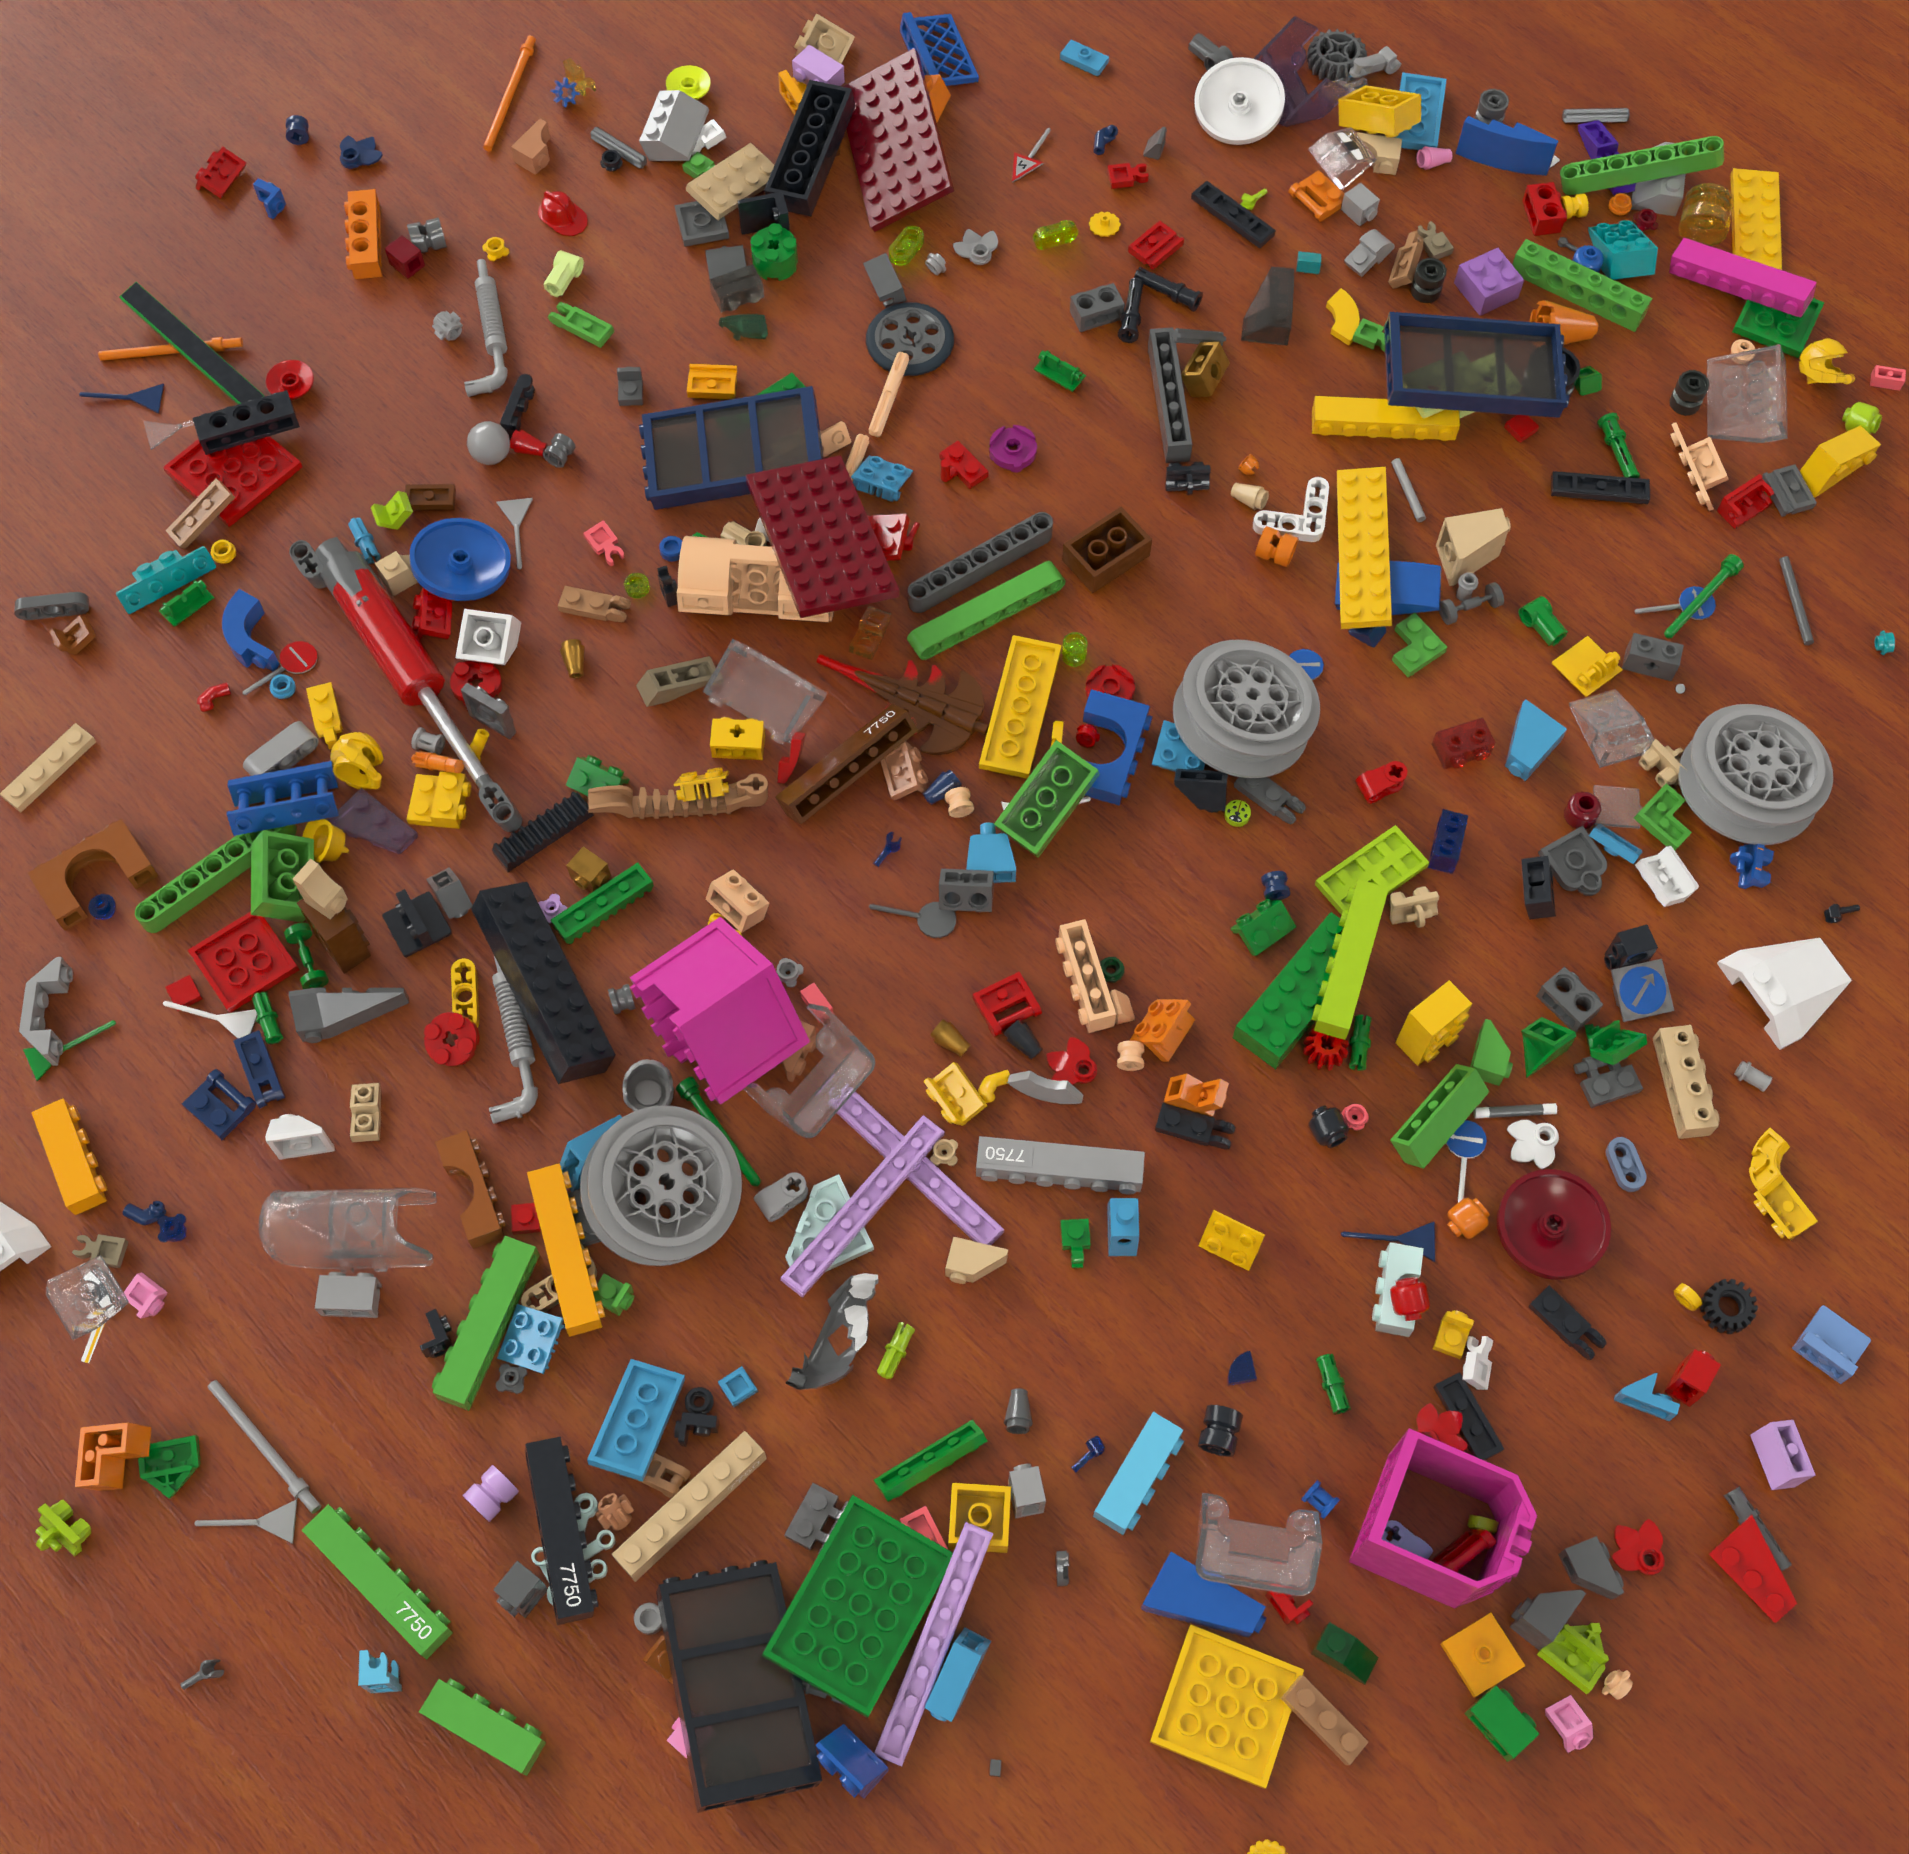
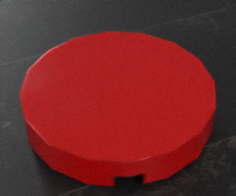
(1116, 681)

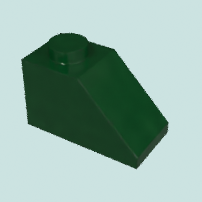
(1345, 1653)

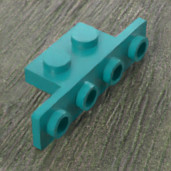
(164, 576)

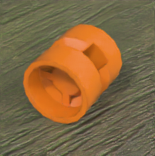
(1285, 544)

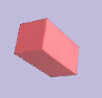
(1887, 377)
(813, 995)

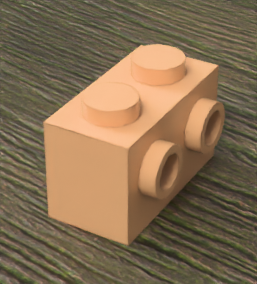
(737, 901)

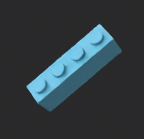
(1138, 1473)

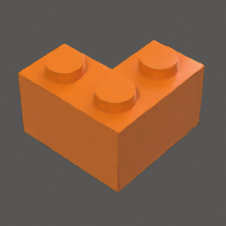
(104, 1453)

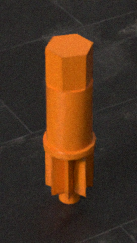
(437, 762)

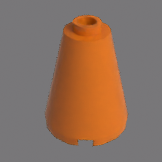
(1574, 324)

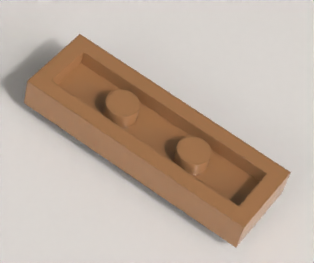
(200, 514)
(1324, 1720)

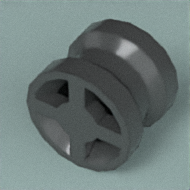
(621, 999)

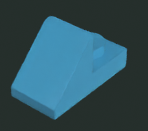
(1640, 1397)

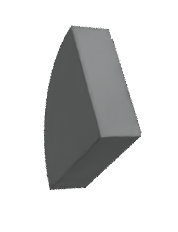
(1062, 1564)

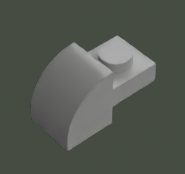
(1371, 250)

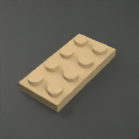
(731, 180)

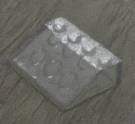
(1748, 396)

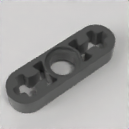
(51, 606)

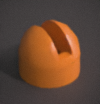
(1247, 465)

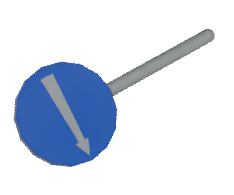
(1685, 599)
(1309, 661)

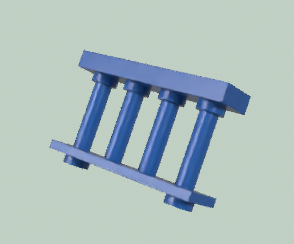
(279, 785)

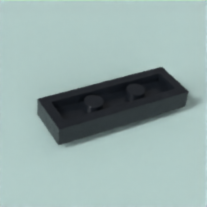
(1475, 1428)

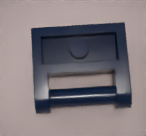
(212, 1111)

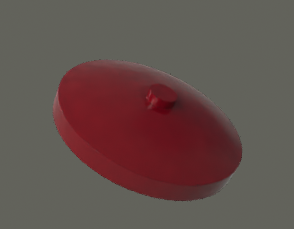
(1553, 1224)

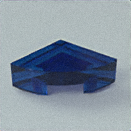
(1242, 1370)

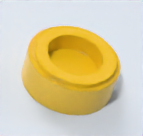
(1687, 1297)

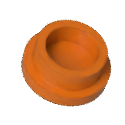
(1620, 204)

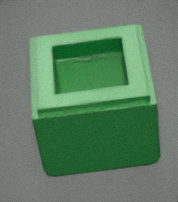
(1588, 381)

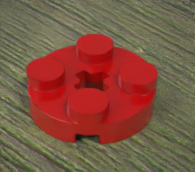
(468, 671)
(438, 1031)

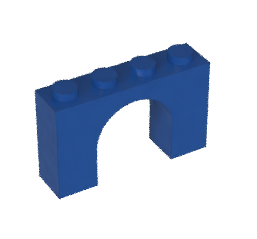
(1128, 721)

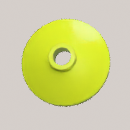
(690, 80)

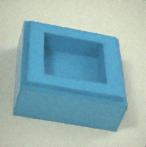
(737, 1386)

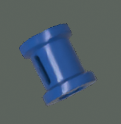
(1320, 1499)

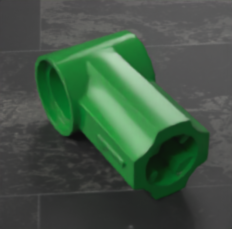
(1539, 615)

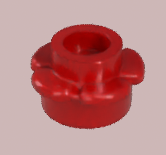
(1087, 735)

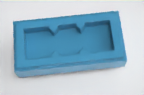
(1084, 58)
(1615, 844)

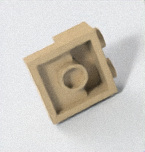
(825, 38)

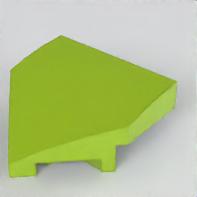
(1577, 1655)

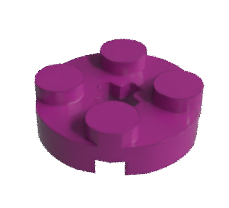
(1013, 459)

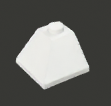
(296, 1137)

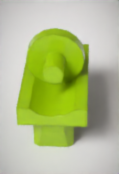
(54, 1519)

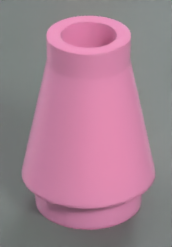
(1431, 157)

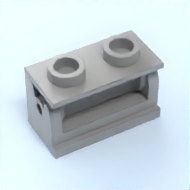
(348, 1295)

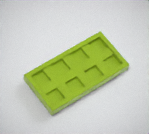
(1384, 861)

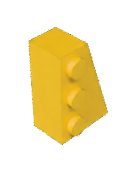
(1838, 459)

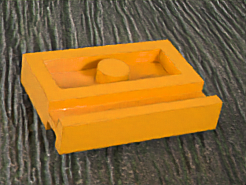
(712, 381)

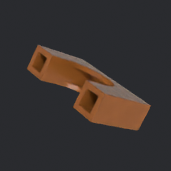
(57, 876)

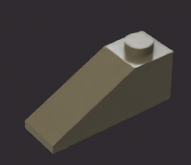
(674, 680)

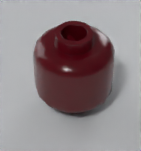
(1582, 810)

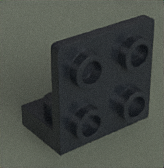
(762, 211)

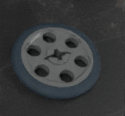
(898, 315)

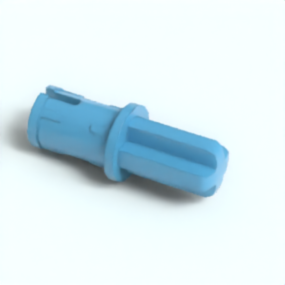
(363, 540)

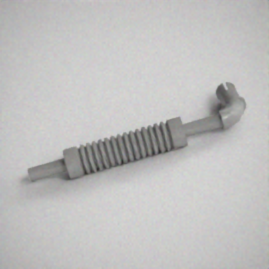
(493, 333)
(520, 1050)

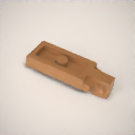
(1406, 261)

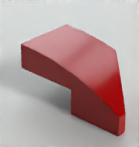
(787, 764)

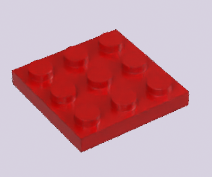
(243, 960)

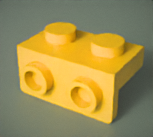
(955, 1095)
(1786, 1209)

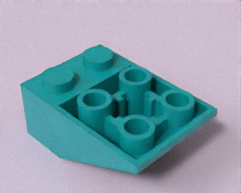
(1624, 249)

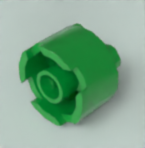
(774, 252)

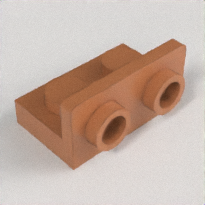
(904, 771)

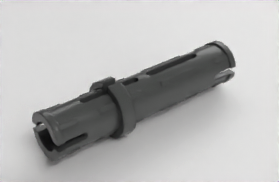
(1743, 1510)

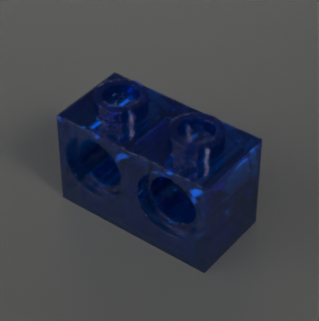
(1447, 841)

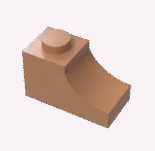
(531, 148)

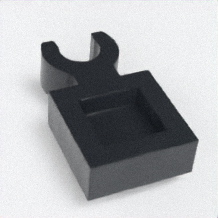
(667, 586)

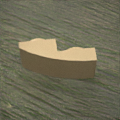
(366, 1112)

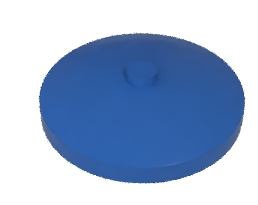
(460, 559)

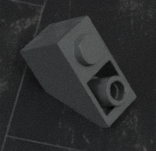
(1590, 1568)

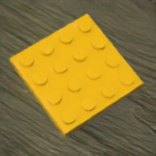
(1226, 1706)

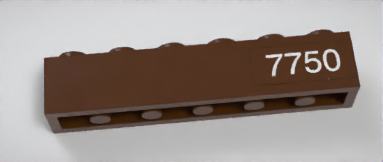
(846, 763)

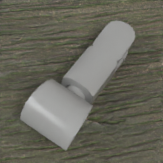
(1383, 60)

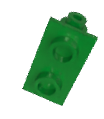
(1059, 371)
(187, 603)

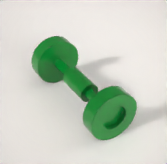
(298, 934)

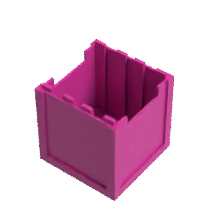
(721, 1007)

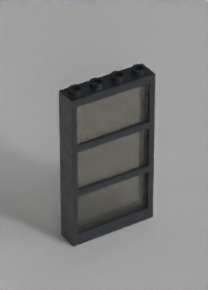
(736, 1709)

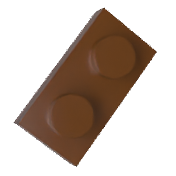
(431, 496)

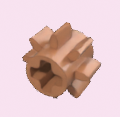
(614, 1511)

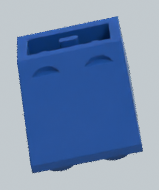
(852, 1760)

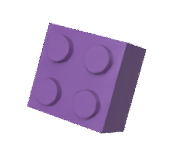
(1488, 281)

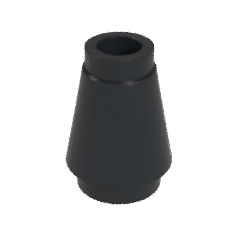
(1023, 1039)

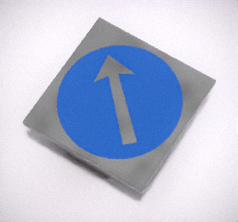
(1642, 990)

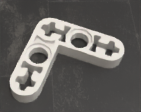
(1301, 522)

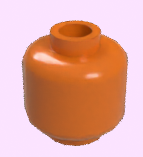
(1468, 1218)

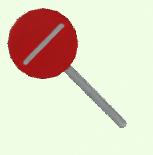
(295, 658)

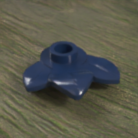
(358, 153)

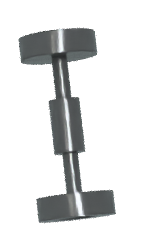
(1493, 595)

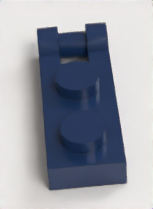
(259, 1068)

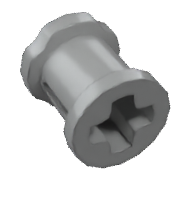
(428, 741)

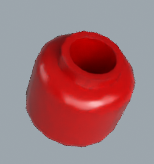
(1409, 1298)

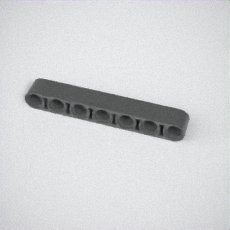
(972, 570)

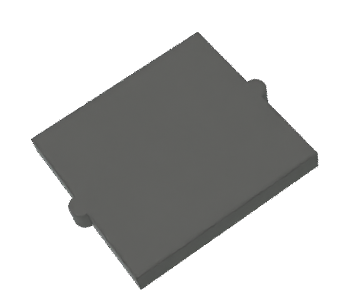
(725, 260)

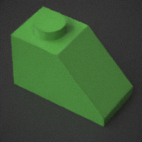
(1491, 1055)

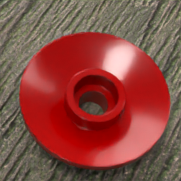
(290, 376)

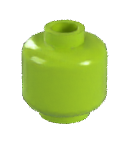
(1863, 415)

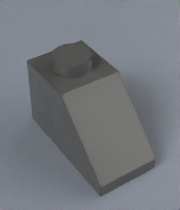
(450, 893)

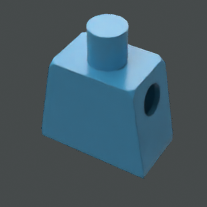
(992, 853)
(1123, 1224)

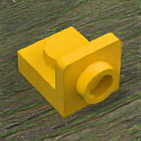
(1453, 1333)

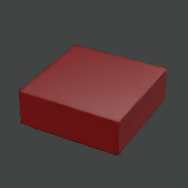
(1521, 427)
(184, 992)

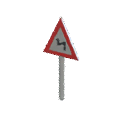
(1023, 165)

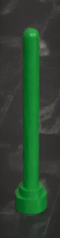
(1729, 567)
(689, 1090)

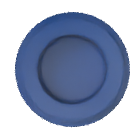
(670, 548)

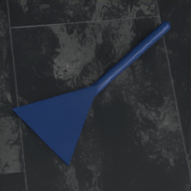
(148, 397)
(1420, 1237)

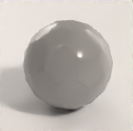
(488, 443)

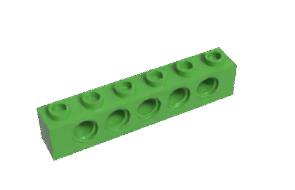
(1581, 285)

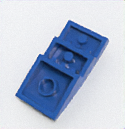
(1506, 147)
(1413, 587)

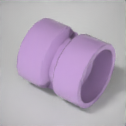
(489, 1495)

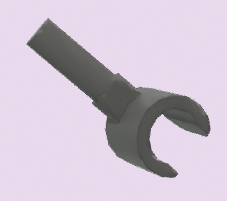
(206, 1672)

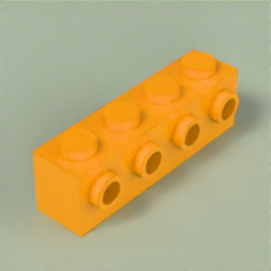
(69, 1156)

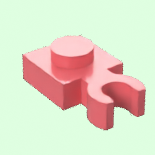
(603, 540)

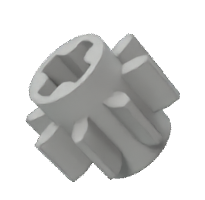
(447, 325)

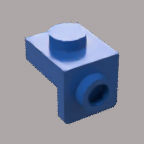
(271, 196)

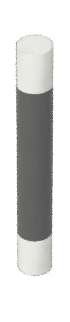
(1517, 1110)

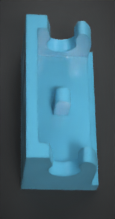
(375, 1675)

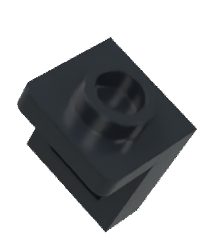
(440, 1328)

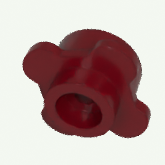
(1646, 220)

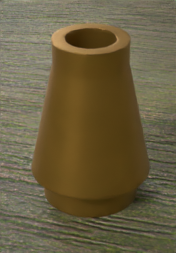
(573, 656)
(950, 1038)

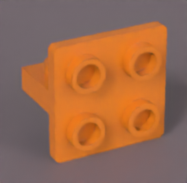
(1164, 1027)

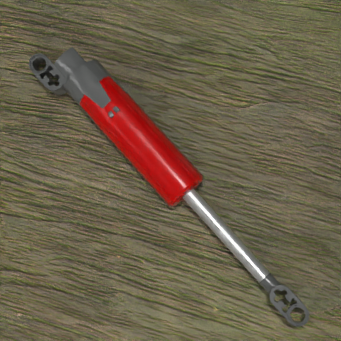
(395, 652)

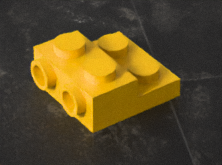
(439, 800)

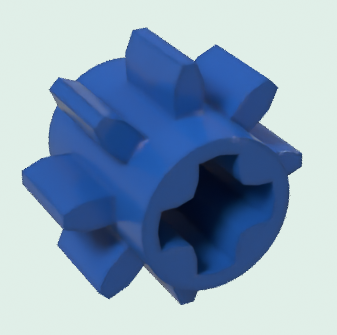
(571, 91)

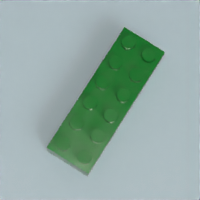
(1287, 1005)

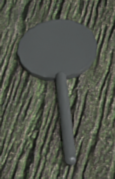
(930, 919)

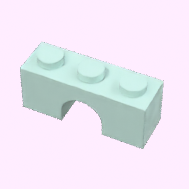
(1397, 1263)

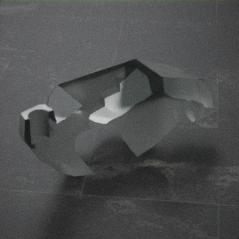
(847, 1308)

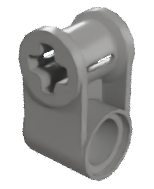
(779, 1198)

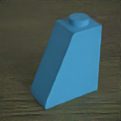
(1532, 740)
(578, 1150)
(957, 1675)

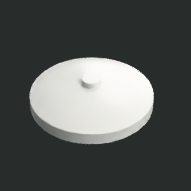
(1239, 101)

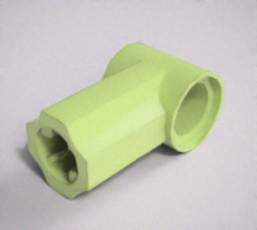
(564, 269)

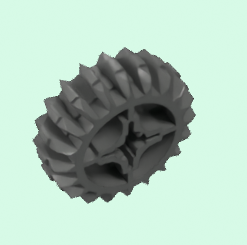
(1337, 51)

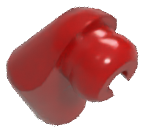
(212, 693)

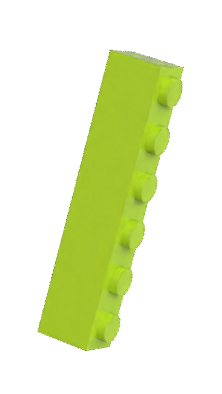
(1351, 959)

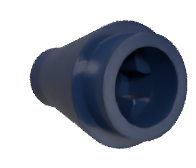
(941, 785)

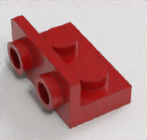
(220, 173)
(432, 615)

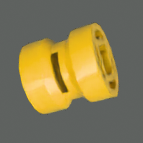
(1575, 206)

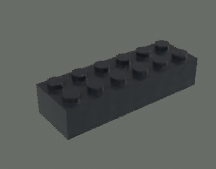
(811, 145)

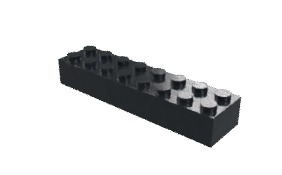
(543, 982)

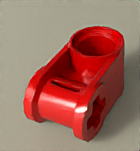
(1382, 781)

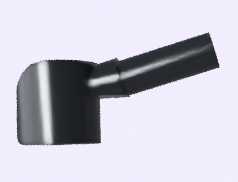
(1834, 912)

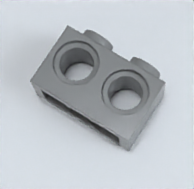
(1026, 1491)

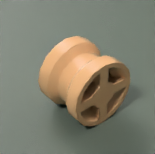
(959, 802)
(1130, 1055)

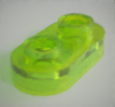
(1055, 234)
(903, 248)

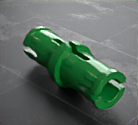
(1360, 1042)
(1333, 1384)

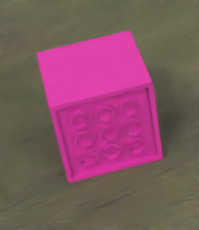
(1466, 1474)

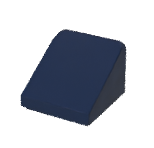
(1368, 635)

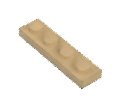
(48, 767)

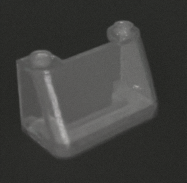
(763, 691)
(1258, 1553)

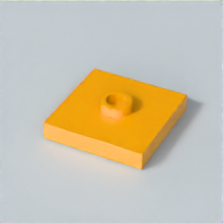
(1482, 1655)

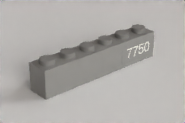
(1060, 1164)

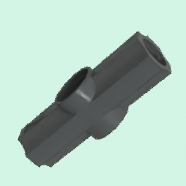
(1208, 51)

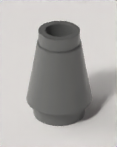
(1018, 1412)

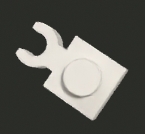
(710, 135)

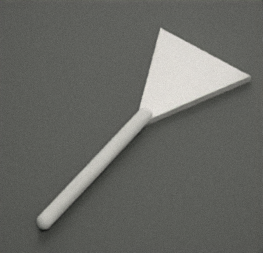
(237, 1023)

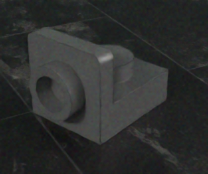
(630, 386)

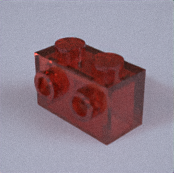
(1463, 743)

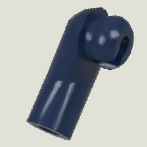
(145, 1216)

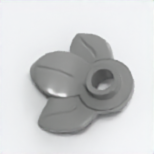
(977, 248)

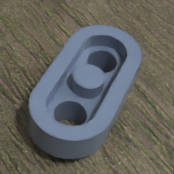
(1627, 1165)

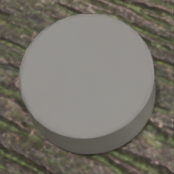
(648, 1619)

